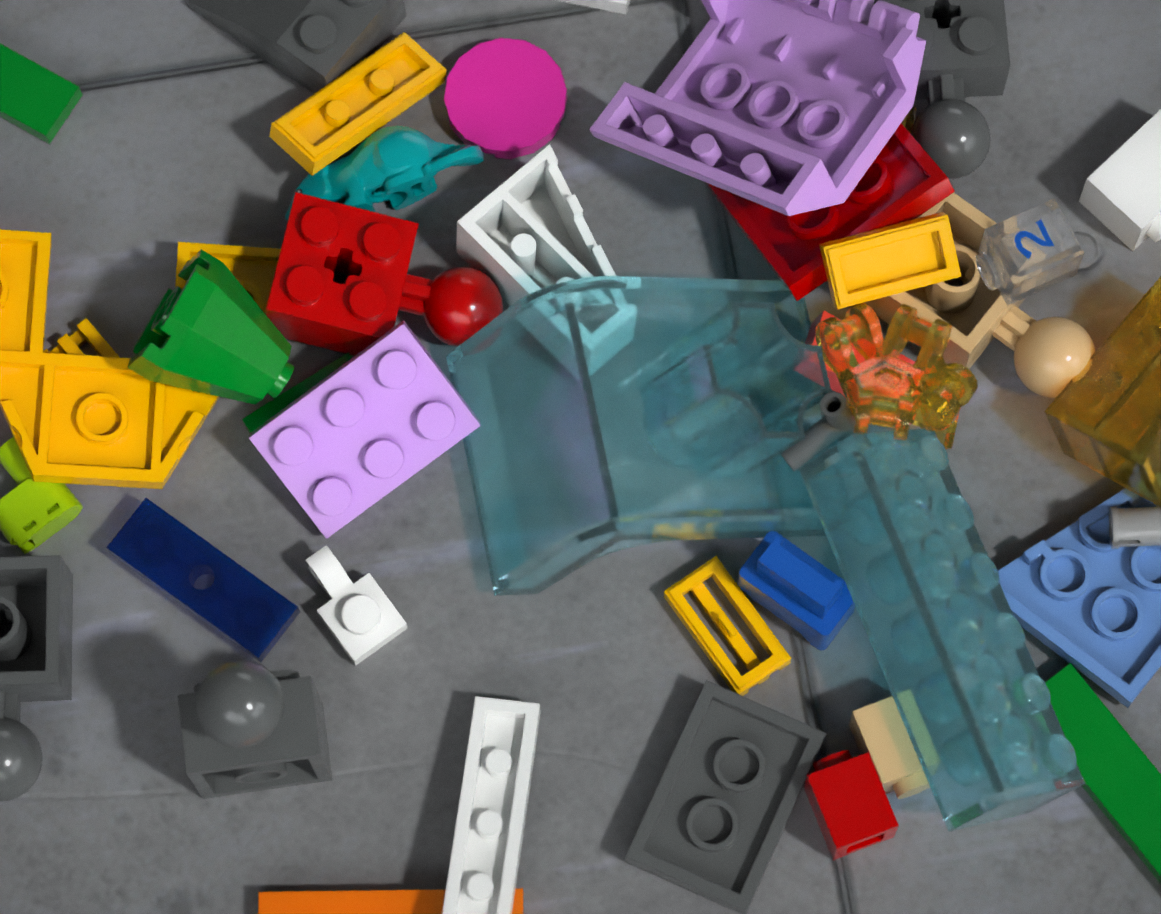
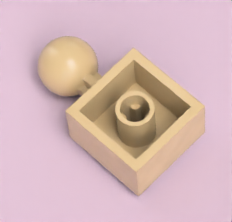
(1045, 350)

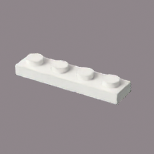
(492, 807)

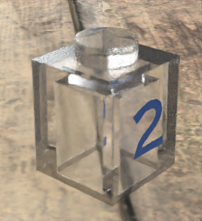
(1028, 252)

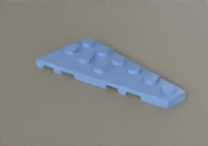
(1093, 600)

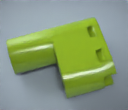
(32, 509)

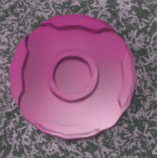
(505, 97)

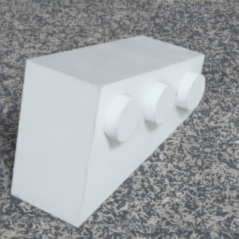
(531, 233)

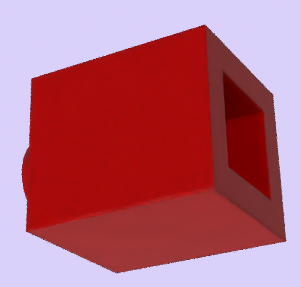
(849, 803)

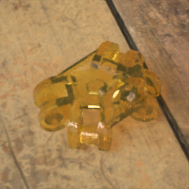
(891, 390)

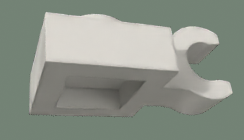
(358, 612)

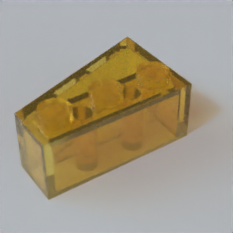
(1113, 406)

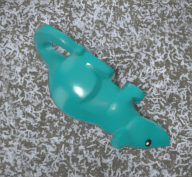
(388, 166)

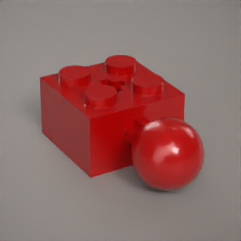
(375, 257)

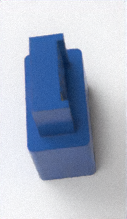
(797, 589)

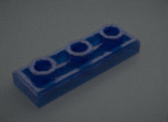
(174, 558)

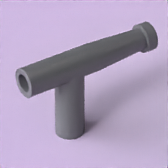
(836, 424)

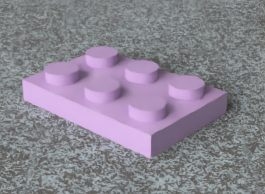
(364, 429)

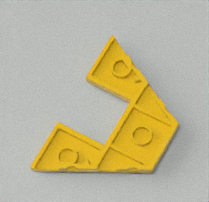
(92, 414)

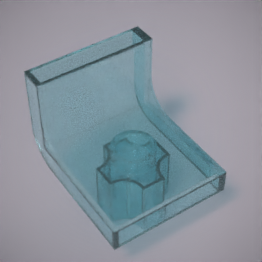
(636, 420)

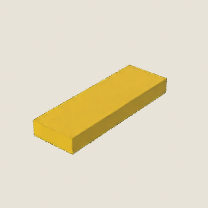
(357, 103)

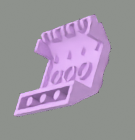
(778, 99)

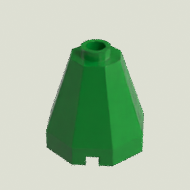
(213, 338)

